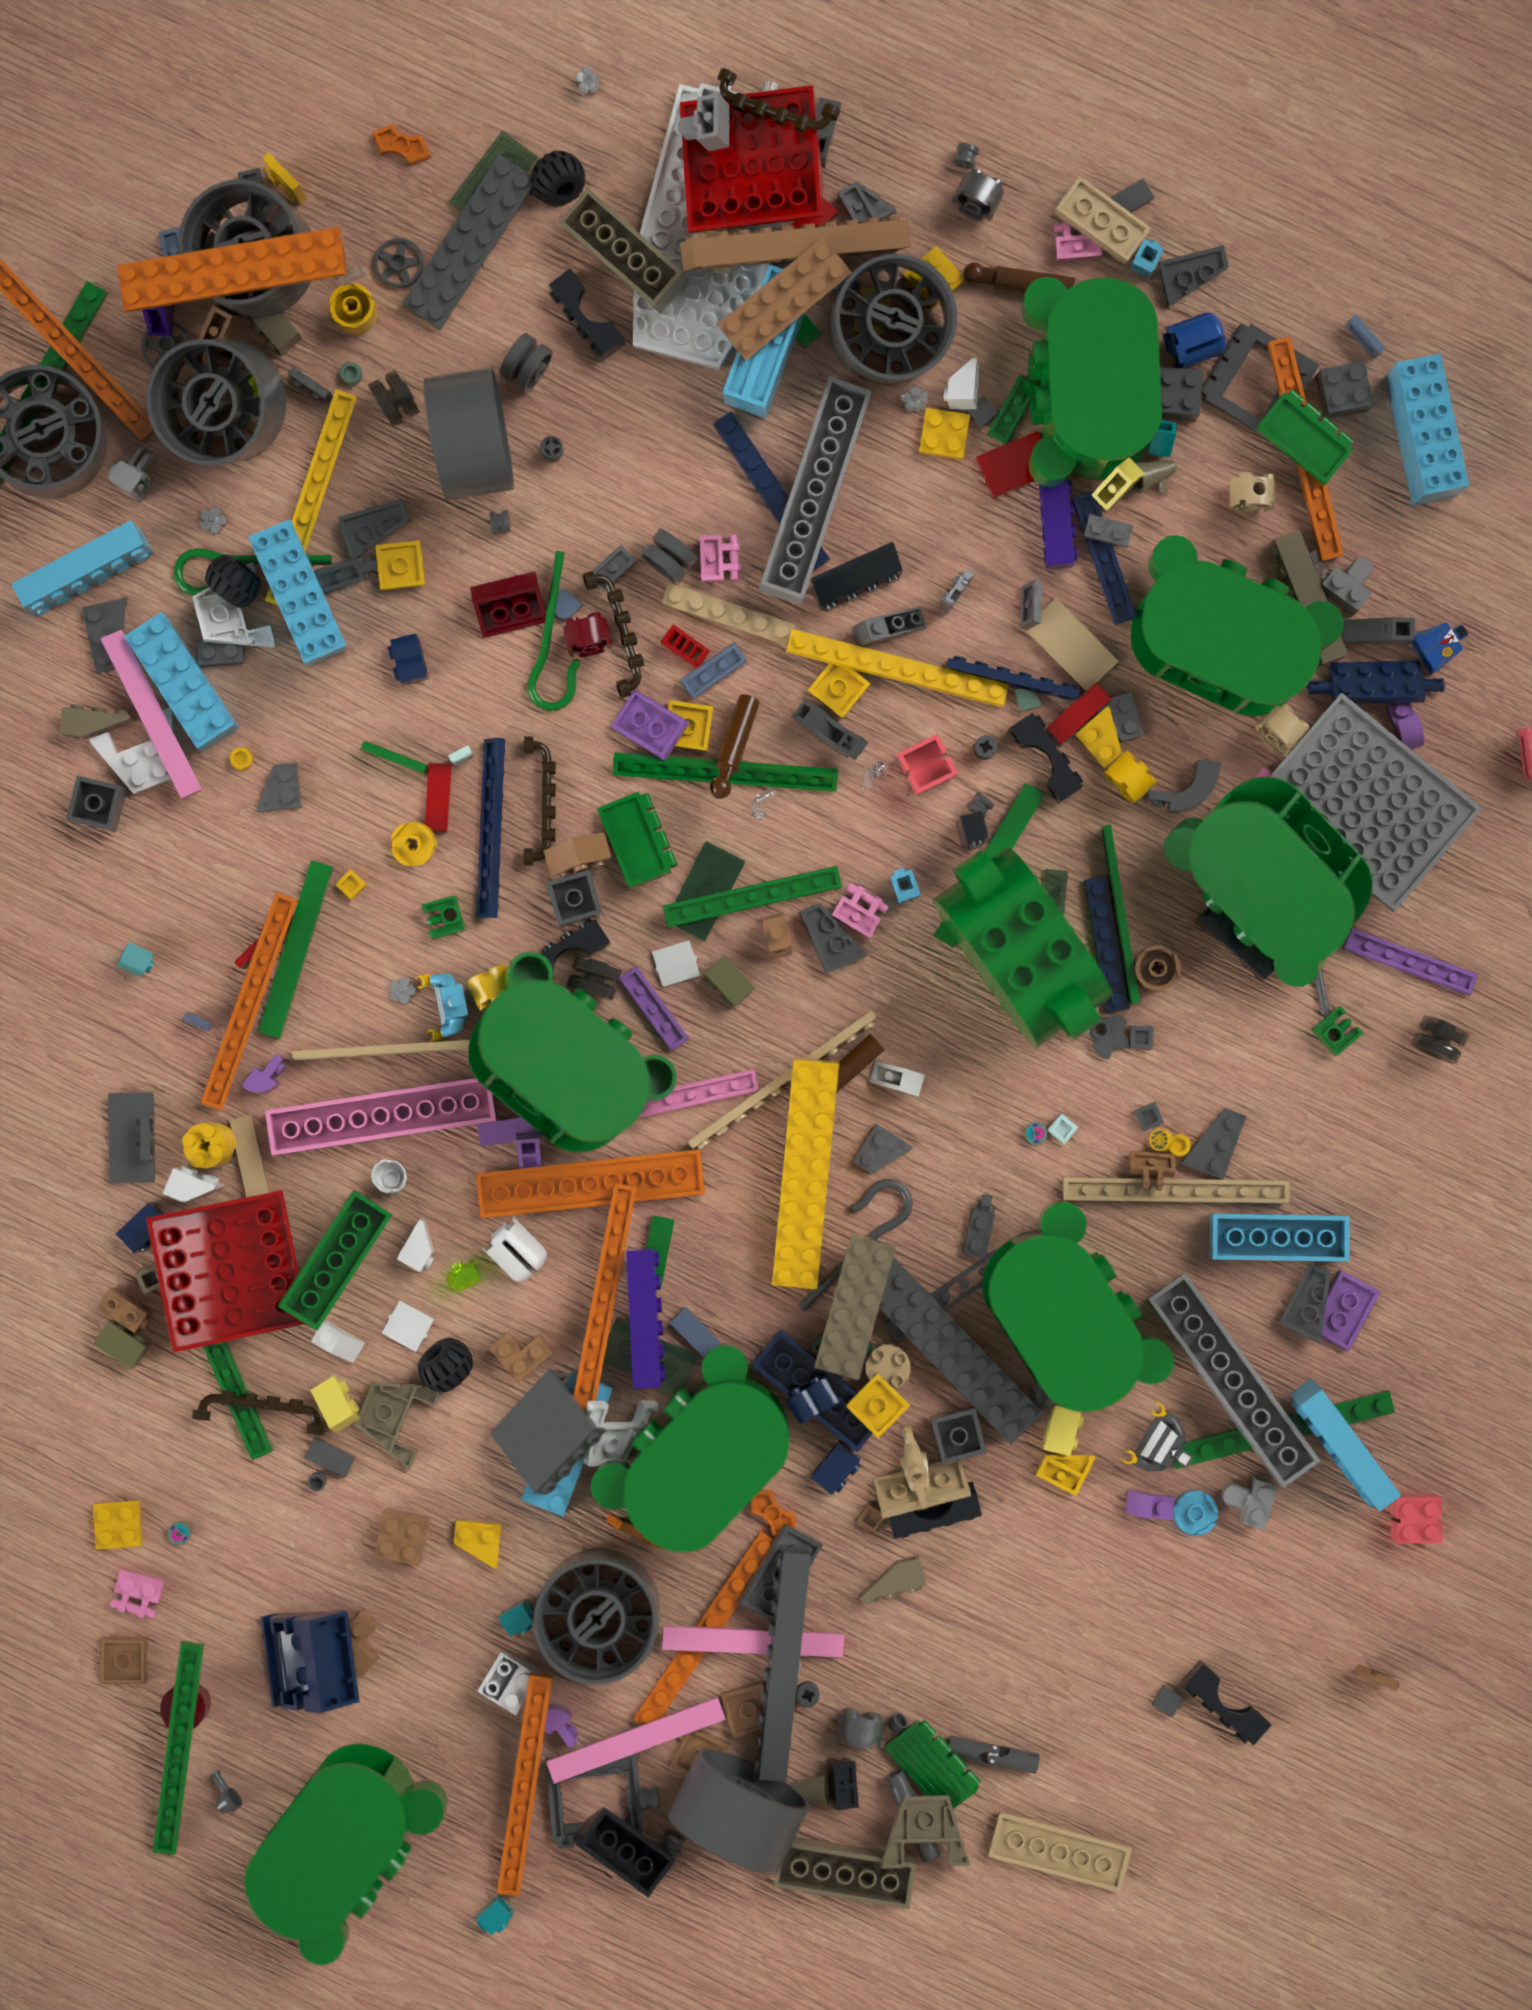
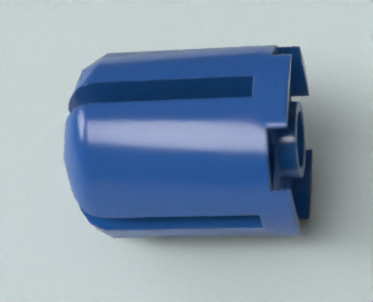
(1195, 339)

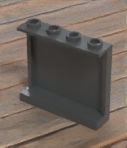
(546, 1433)

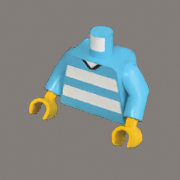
(450, 1004)

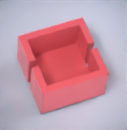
(926, 765)
(1417, 1519)

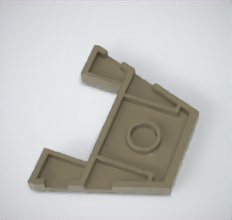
(385, 1414)
(924, 1820)

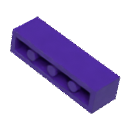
(1057, 526)

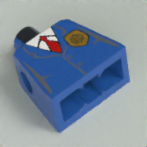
(1438, 645)

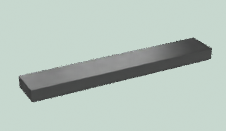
(942, 1295)

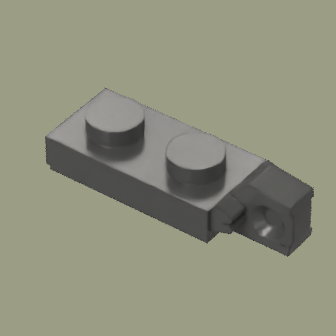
(344, 572)
(980, 1228)

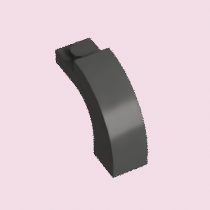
(829, 731)
(1203, 783)

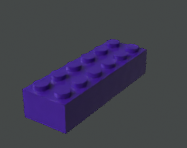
(643, 1316)

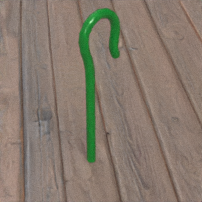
(245, 559)
(545, 645)

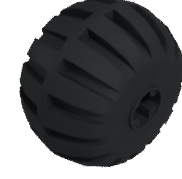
(558, 178)
(233, 581)
(445, 1365)

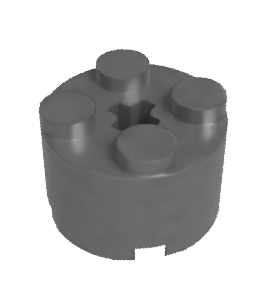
(978, 195)
(860, 1729)

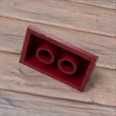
(508, 604)

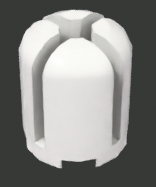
(523, 1243)

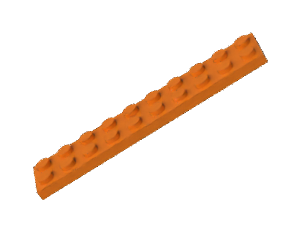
(232, 269)
(589, 1183)

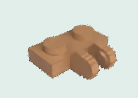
(1152, 1164)

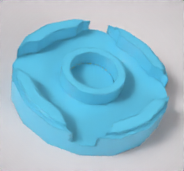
(1195, 1512)

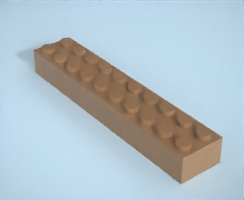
(789, 243)

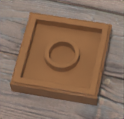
(123, 1660)
(743, 1708)
(689, 1747)

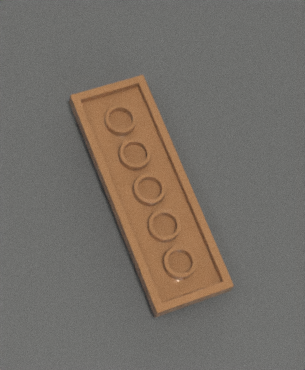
(784, 298)

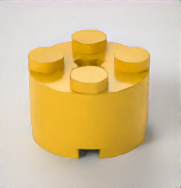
(353, 296)
(1130, 777)
(487, 986)
(197, 1146)

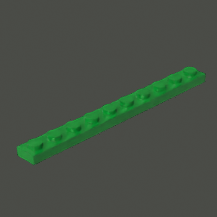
(77, 323)
(705, 771)
(1233, 1441)
(178, 1747)

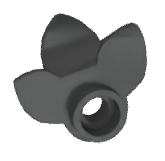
(1111, 1037)

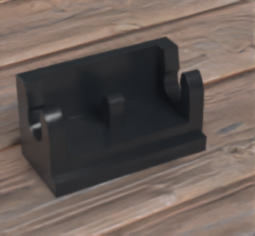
(843, 1784)

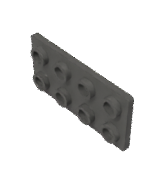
(131, 1137)

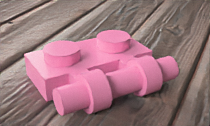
(1074, 247)
(712, 558)
(856, 916)
(138, 1586)

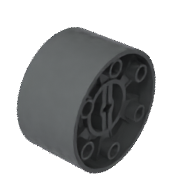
(212, 207)
(869, 311)
(205, 410)
(60, 424)
(468, 433)
(615, 1597)
(736, 1813)

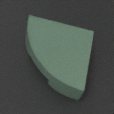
(1026, 700)

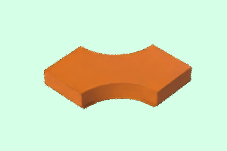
(410, 147)
(767, 1507)
(626, 1526)

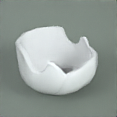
(389, 1176)

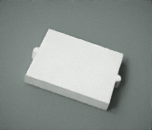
(676, 963)
(408, 1326)

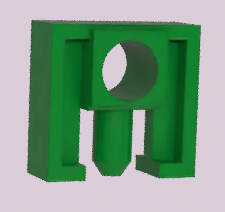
(449, 927)
(1342, 1041)

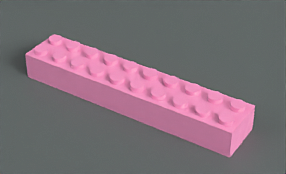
(379, 1116)

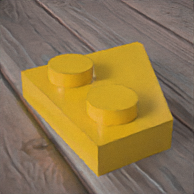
(1101, 737)
(1065, 1471)
(479, 1540)

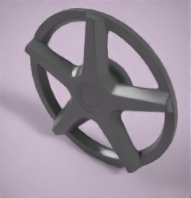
(398, 263)
(164, 343)

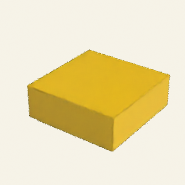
(351, 884)

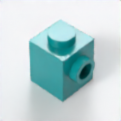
(1163, 441)
(136, 960)
(517, 1618)
(494, 1916)

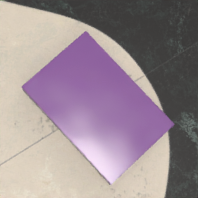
(650, 725)
(1347, 1309)

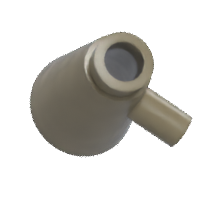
(1155, 473)
(814, 1789)

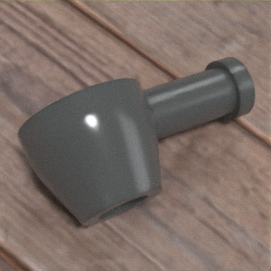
(229, 1798)

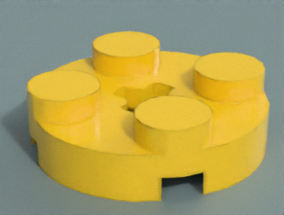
(424, 837)

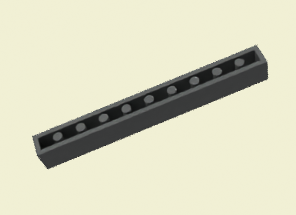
(783, 1664)

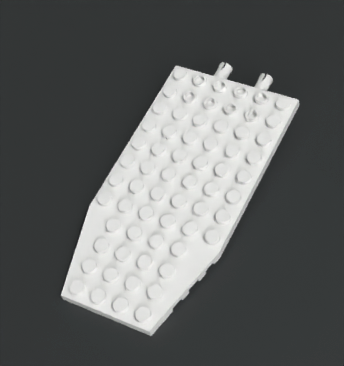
(690, 321)

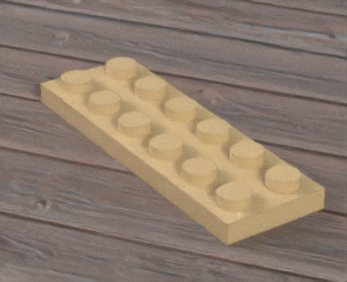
(1059, 1851)

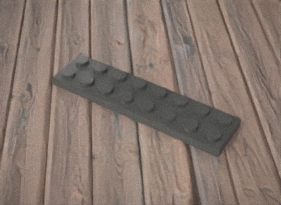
(469, 242)

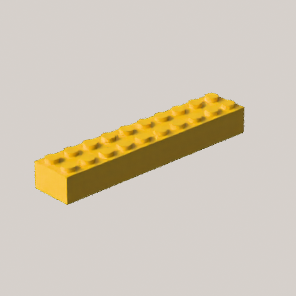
(805, 1173)

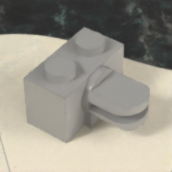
(708, 123)
(131, 476)
(1347, 587)
(1253, 1501)

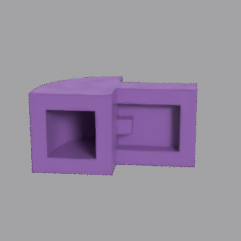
(1406, 725)
(263, 1081)
(528, 1149)
(1149, 1505)
(557, 1720)

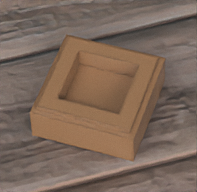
(870, 1518)

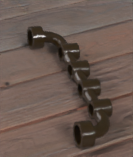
(780, 114)
(621, 620)
(548, 791)
(250, 1400)

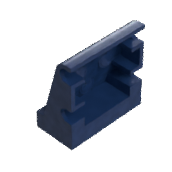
(310, 1660)

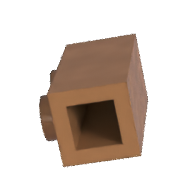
(125, 1310)

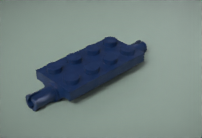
(1377, 682)

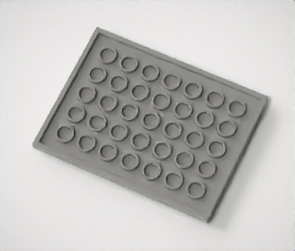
(1378, 797)

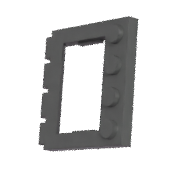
(1225, 372)
(565, 1832)

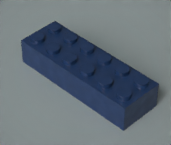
(792, 1366)

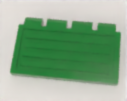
(1304, 437)
(635, 840)
(930, 1765)

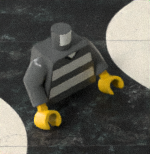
(1161, 1444)

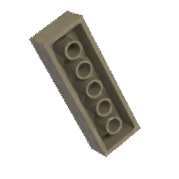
(624, 251)
(855, 1306)
(845, 1873)

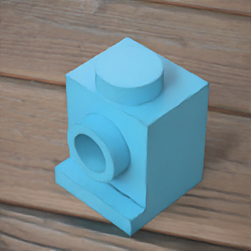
(1142, 266)
(904, 894)

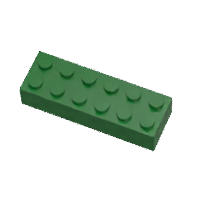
(334, 1260)

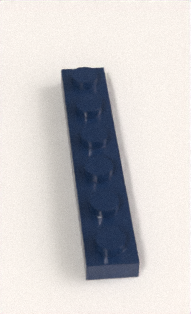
(1105, 564)
(1022, 680)
(1106, 941)

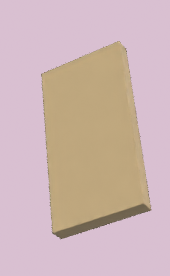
(1102, 220)
(1072, 645)
(946, 1484)

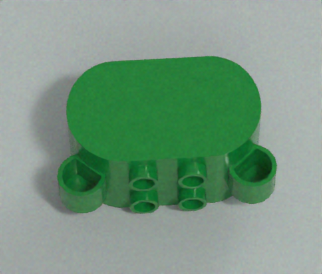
(1094, 375)
(1227, 634)
(1276, 874)
(1023, 947)
(561, 1061)
(1066, 1316)
(702, 1460)
(336, 1844)

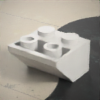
(188, 1185)
(508, 1682)

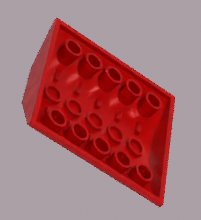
(763, 174)
(224, 1269)

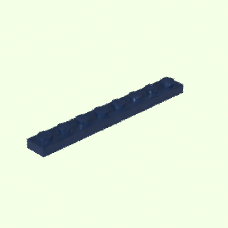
(757, 471)
(490, 828)

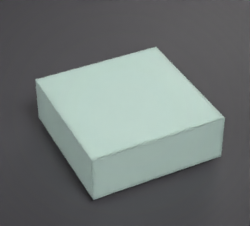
(461, 755)
(1062, 1128)

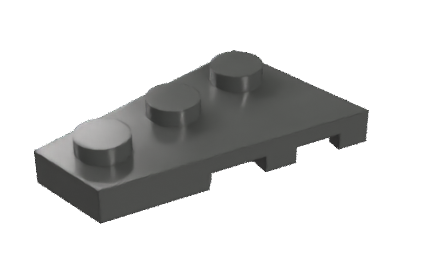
(1190, 271)
(370, 526)
(101, 621)
(830, 941)
(1217, 1145)
(1308, 1305)

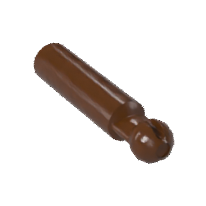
(1008, 278)
(734, 744)
(857, 1060)

